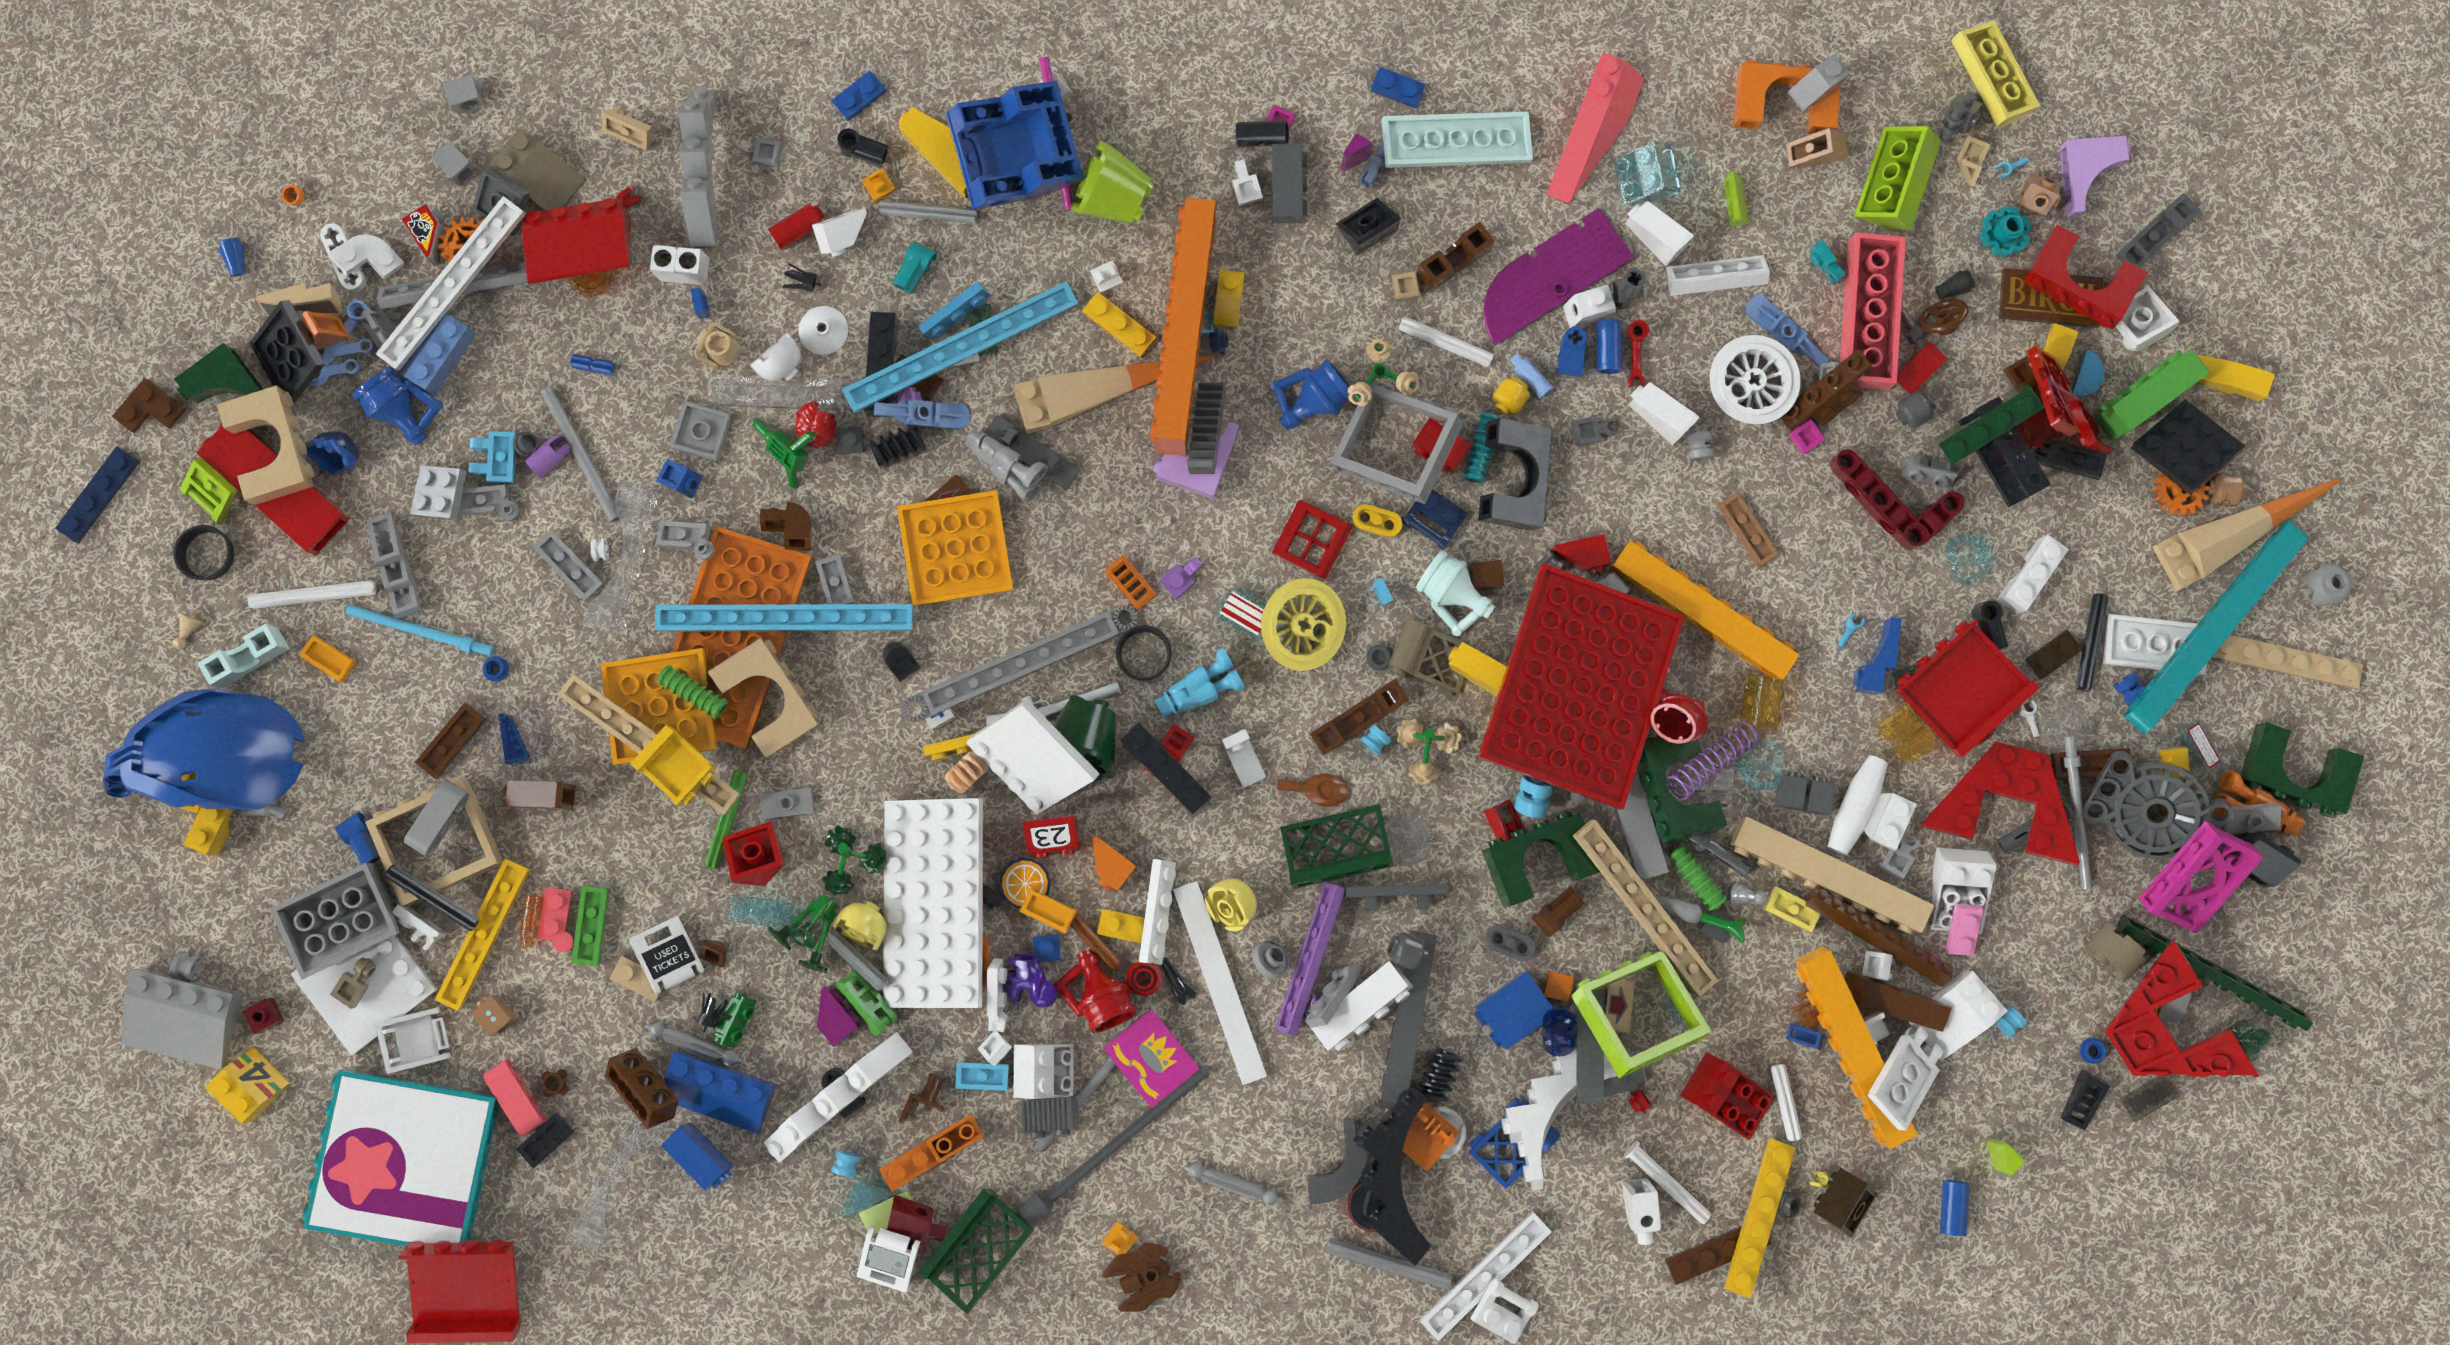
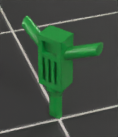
(785, 449)

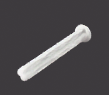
(1668, 1183)

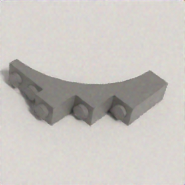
(696, 161)

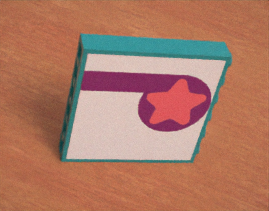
(400, 1160)

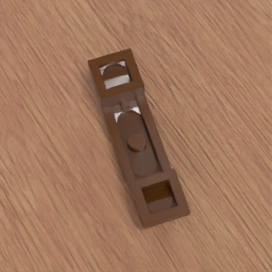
(1359, 717)

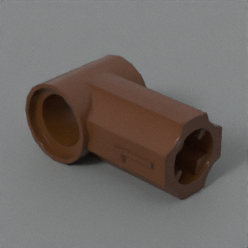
(1553, 915)

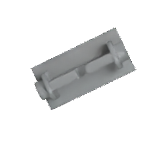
(377, 325)
(1939, 474)

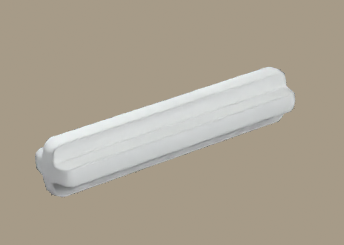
(1786, 1102)

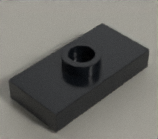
(545, 1140)

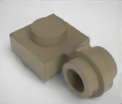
(350, 987)

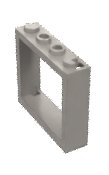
(1435, 463)

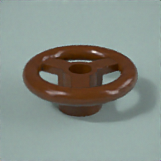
(1945, 320)

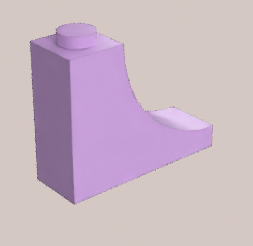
(2083, 162)
(1175, 472)

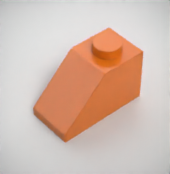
(1111, 865)

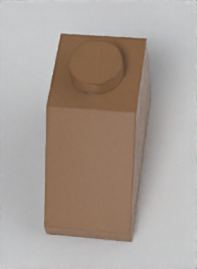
(1817, 148)

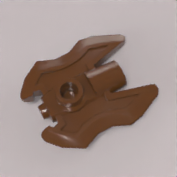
(1146, 1274)

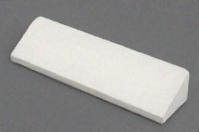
(1717, 276)

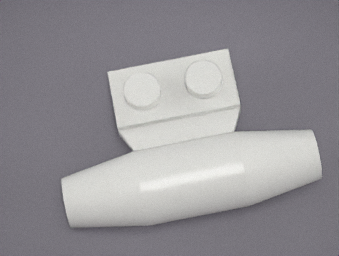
(1867, 810)

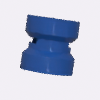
(2129, 688)

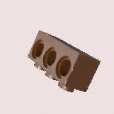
(641, 1088)

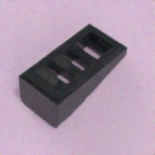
(2076, 1095)

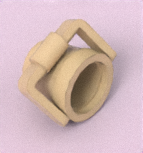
(720, 346)

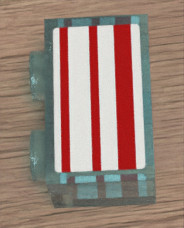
(1242, 613)

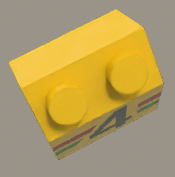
(247, 1086)

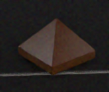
(714, 952)

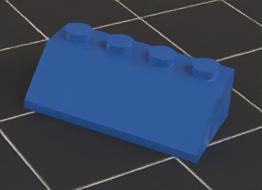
(719, 1091)

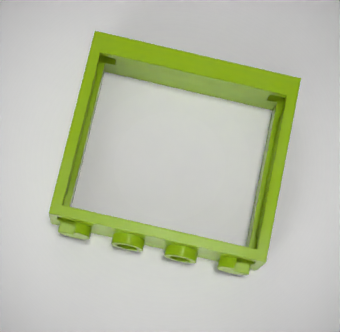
(1606, 1035)

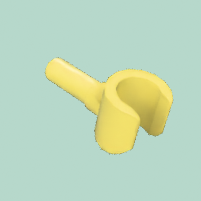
(1823, 1179)

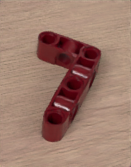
(1893, 514)

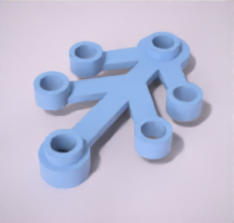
(339, 349)

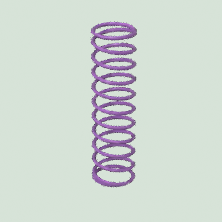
(1711, 761)

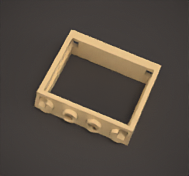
(454, 878)

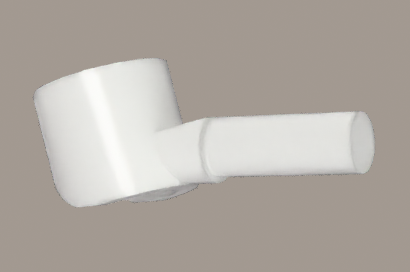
(2030, 717)

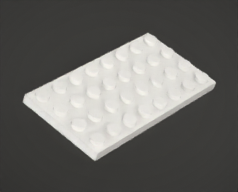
(933, 903)

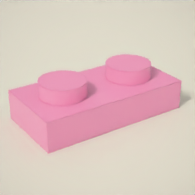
(1964, 929)

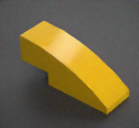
(2236, 378)

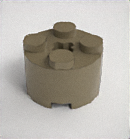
(2117, 953)

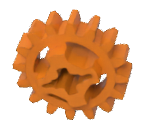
(454, 237)
(2172, 496)

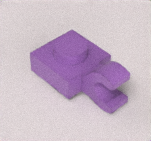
(1178, 579)

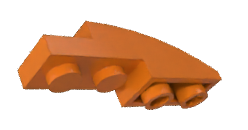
(931, 1152)

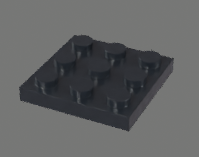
(287, 351)
(2188, 447)

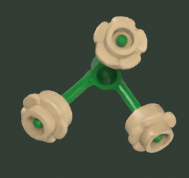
(1379, 352)

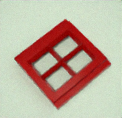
(1292, 529)

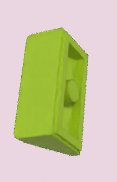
(1735, 200)
(2004, 1157)

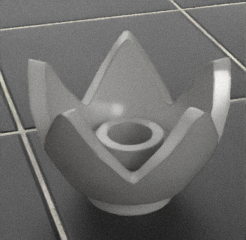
(2321, 582)

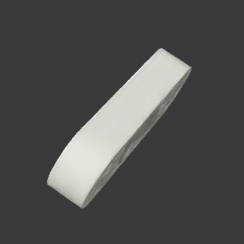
(329, 245)

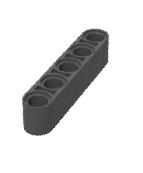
(1589, 1060)

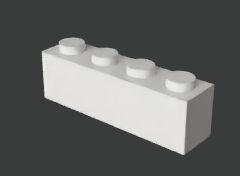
(1363, 1005)

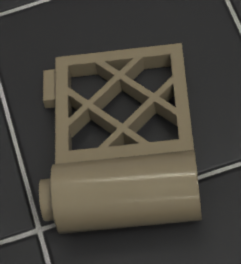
(1410, 654)

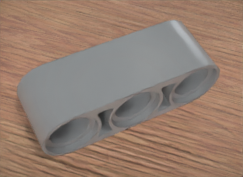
(436, 818)

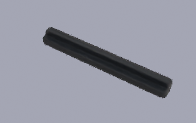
(2092, 642)
(431, 897)

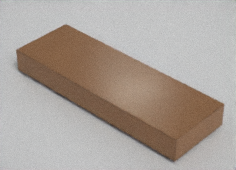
(1748, 530)

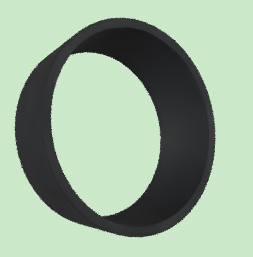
(182, 545)
(1138, 629)

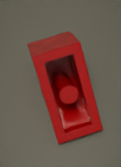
(1585, 554)

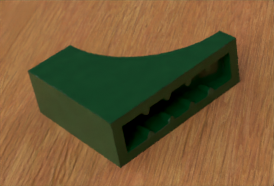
(217, 374)

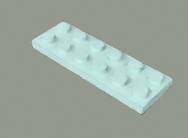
(1457, 139)

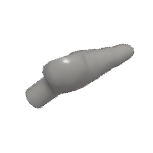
(272, 808)

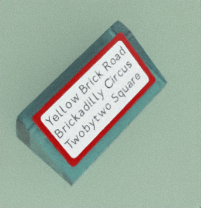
(2200, 746)

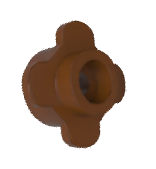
(547, 1083)

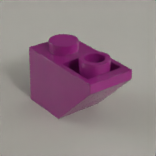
(834, 1018)

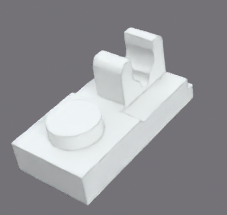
(410, 918)

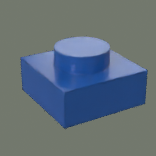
(1047, 948)

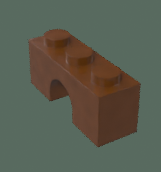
(1464, 252)

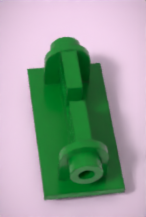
(731, 1031)

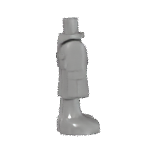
(1007, 465)

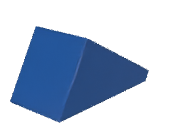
(1805, 1036)

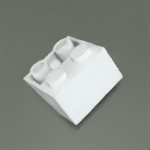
(1043, 1070)

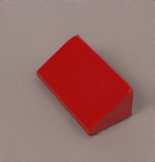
(1497, 824)

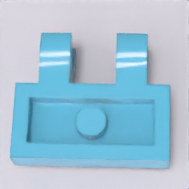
(500, 460)

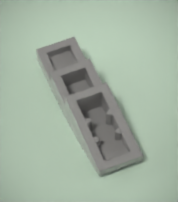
(394, 565)

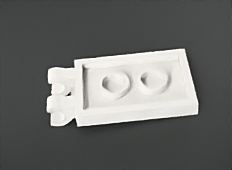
(1906, 1078)

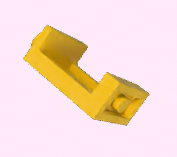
(674, 766)

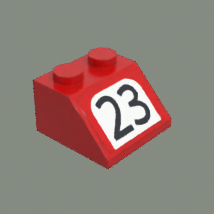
(1051, 836)

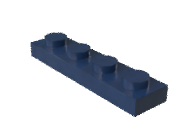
(97, 494)

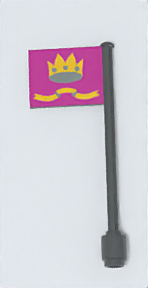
(1161, 1075)

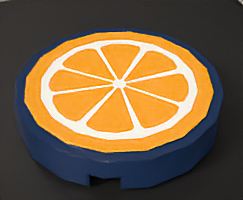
(1020, 877)

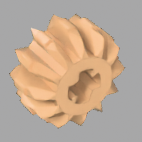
(966, 772)

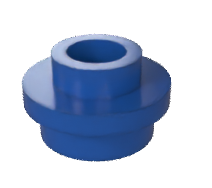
(488, 665)
(2100, 1050)

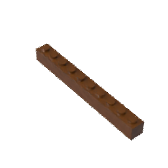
(1879, 936)

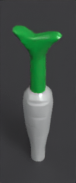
(1693, 914)

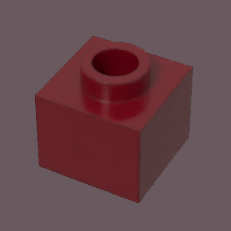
(270, 1014)

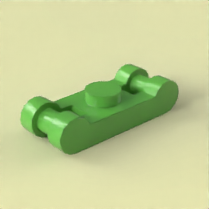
(867, 1002)

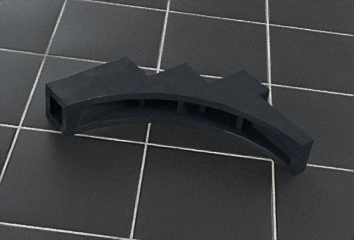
(1383, 1176)

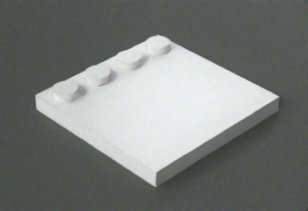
(1032, 757)
(392, 992)

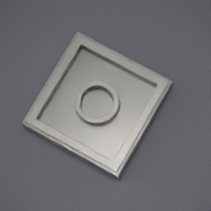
(701, 431)

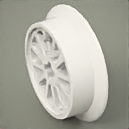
(1776, 355)

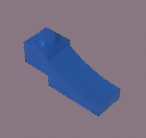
(1871, 676)

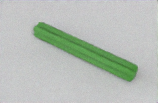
(725, 823)

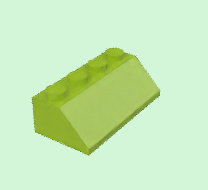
(1898, 177)

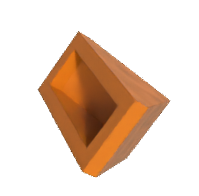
(324, 329)

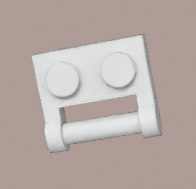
(1500, 1319)

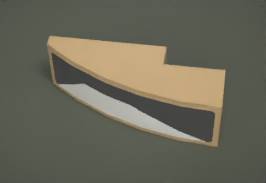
(317, 299)

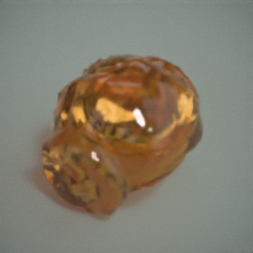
(592, 284)

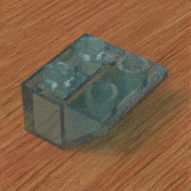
(1647, 173)

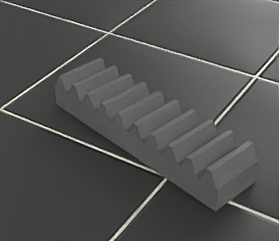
(1206, 428)

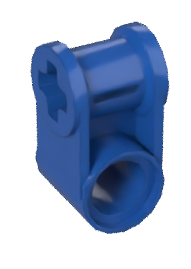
(1572, 356)

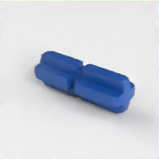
(587, 364)

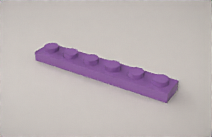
(1310, 959)

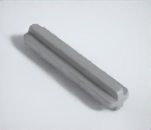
(857, 960)

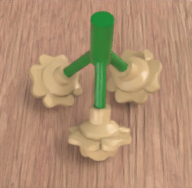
(1411, 732)

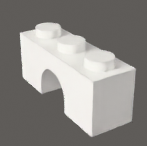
(2039, 566)

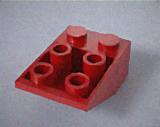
(1727, 1095)

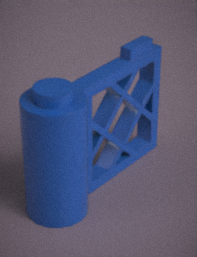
(1551, 1137)

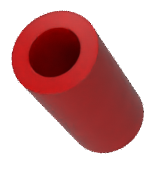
(796, 225)

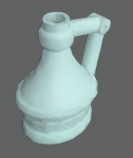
(1449, 583)

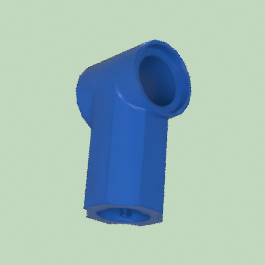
(356, 834)

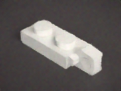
(995, 996)

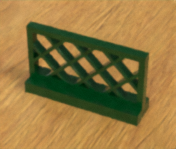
(1342, 868)
(959, 1235)

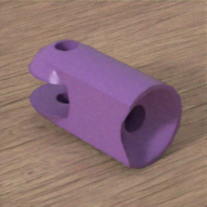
(545, 458)

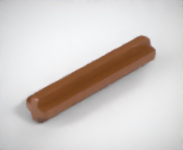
(1095, 943)

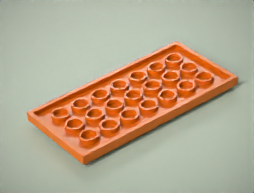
(743, 574)

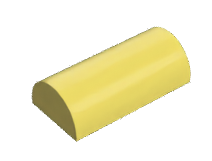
(1995, 73)

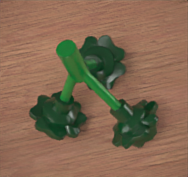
(841, 842)

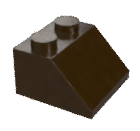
(1845, 1201)

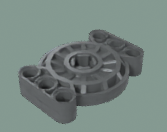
(2154, 786)

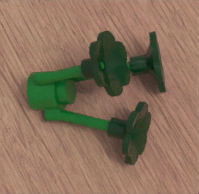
(821, 909)

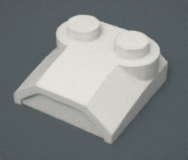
(2146, 321)

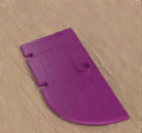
(1563, 268)

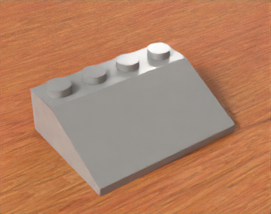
(336, 919)
(179, 1017)

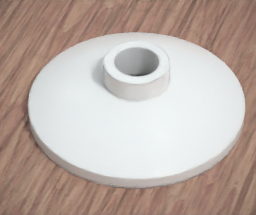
(832, 338)

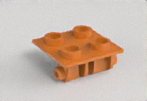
(1428, 1137)

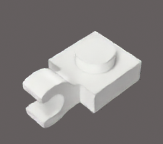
(1245, 187)

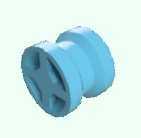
(1375, 740)
(2011, 1022)
(846, 1163)

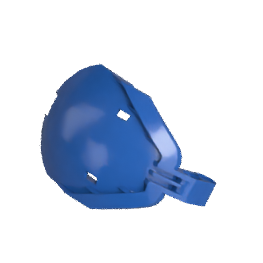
(228, 738)

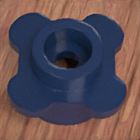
(1218, 341)

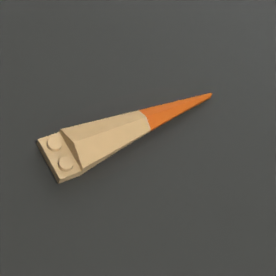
(1063, 396)
(2207, 547)

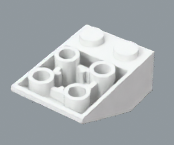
(1960, 878)

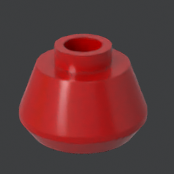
(1136, 981)

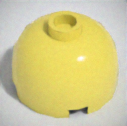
(1231, 903)
(861, 924)

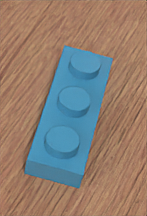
(955, 311)

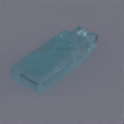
(761, 911)

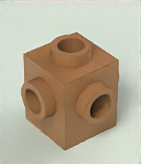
(2039, 194)

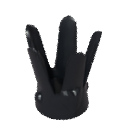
(808, 279)
(708, 1016)

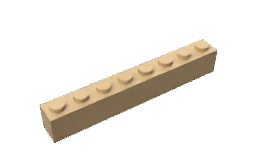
(1832, 875)

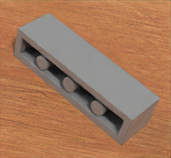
(1640, 834)

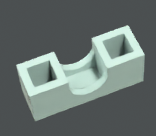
(259, 648)

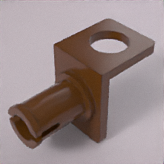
(927, 1097)

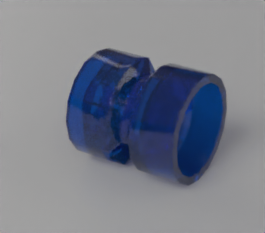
(1559, 1032)

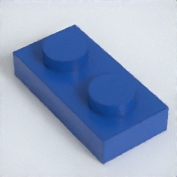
(1397, 87)
(858, 95)

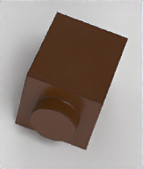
(1486, 575)

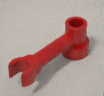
(1636, 340)

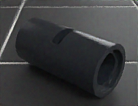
(1258, 132)

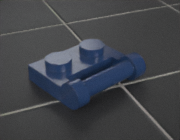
(1439, 511)

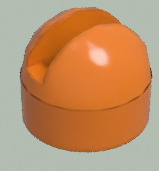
(289, 198)

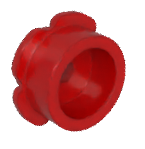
(1639, 1101)

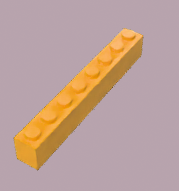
(1704, 611)
(1848, 1037)

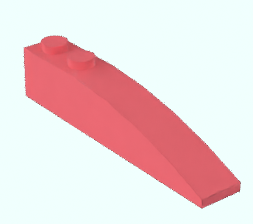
(1597, 125)

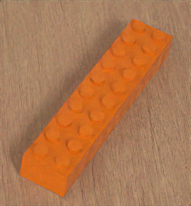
(1183, 327)

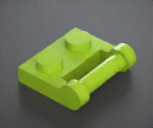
(209, 489)

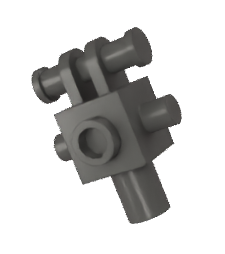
(1961, 115)

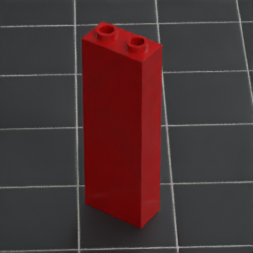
(302, 515)

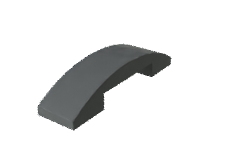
(2159, 231)

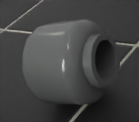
(1915, 409)
(1407, 951)

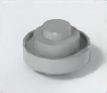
(1270, 959)

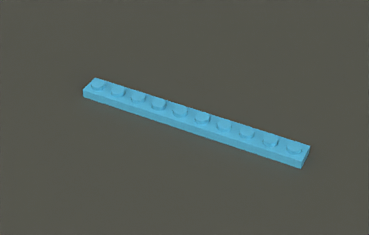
(959, 347)
(784, 617)

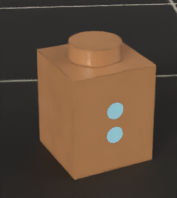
(493, 1014)

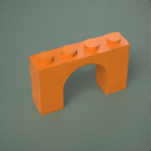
(1757, 78)

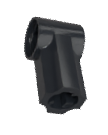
(864, 148)
(1993, 626)

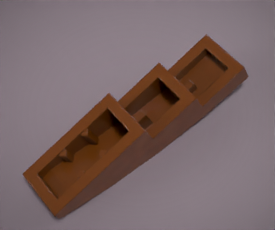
(1898, 1002)

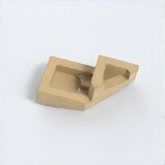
(1971, 158)

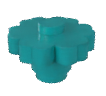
(2005, 232)

